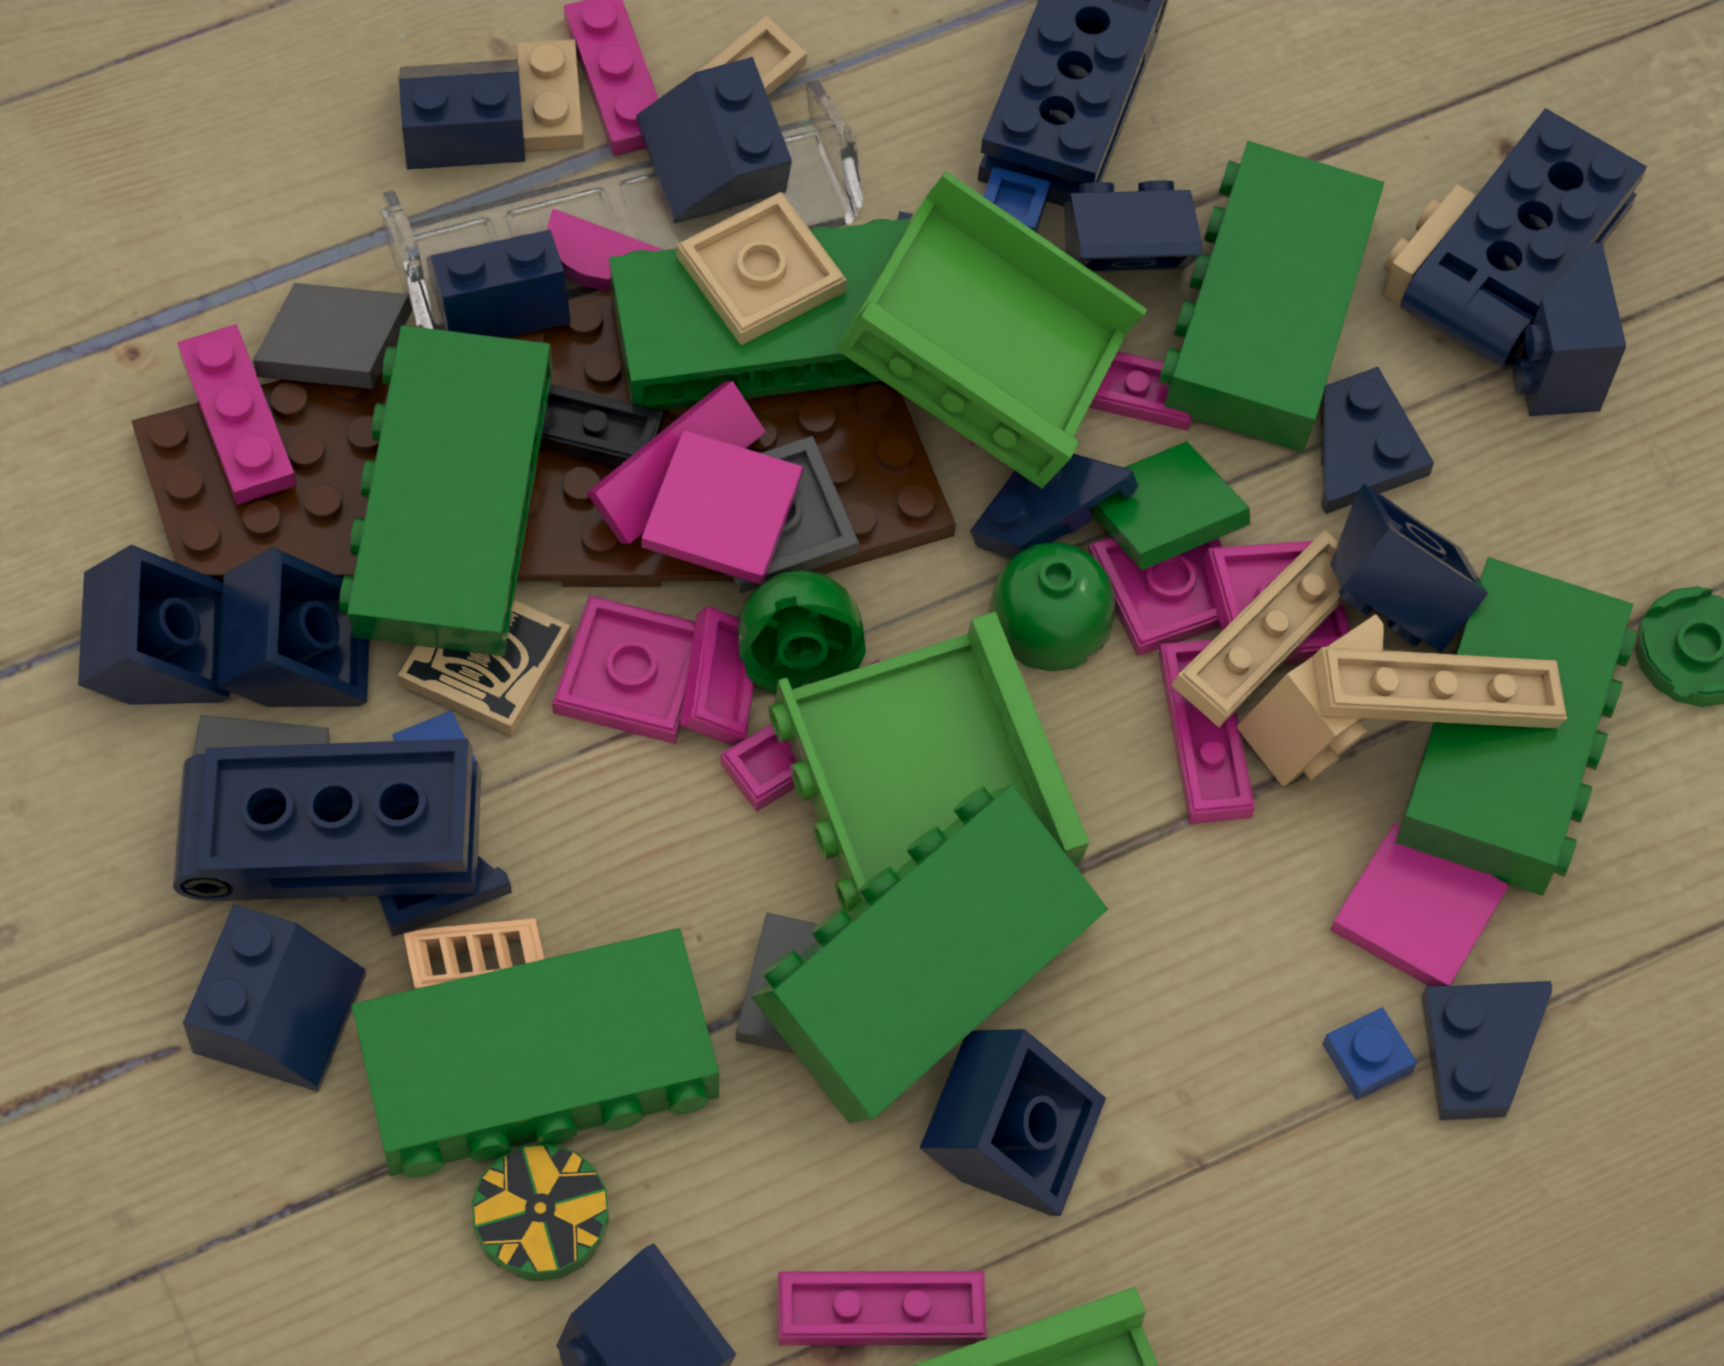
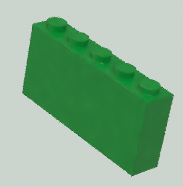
(1271, 295)
(682, 349)
(448, 491)
(1509, 792)
(928, 952)
(536, 1053)

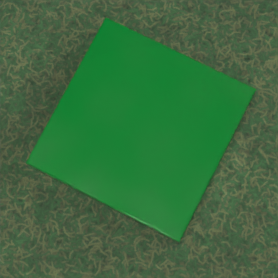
(1173, 509)

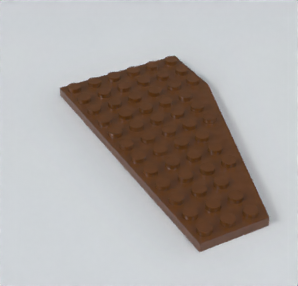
(328, 438)

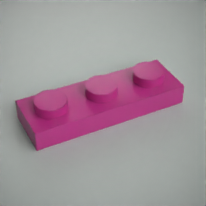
(612, 68)
(236, 414)

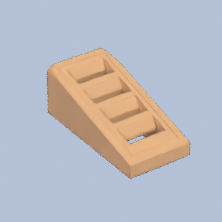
(451, 940)

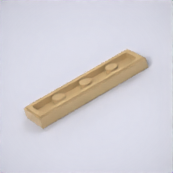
(1263, 634)
(1439, 688)

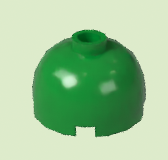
(1054, 605)
(799, 630)

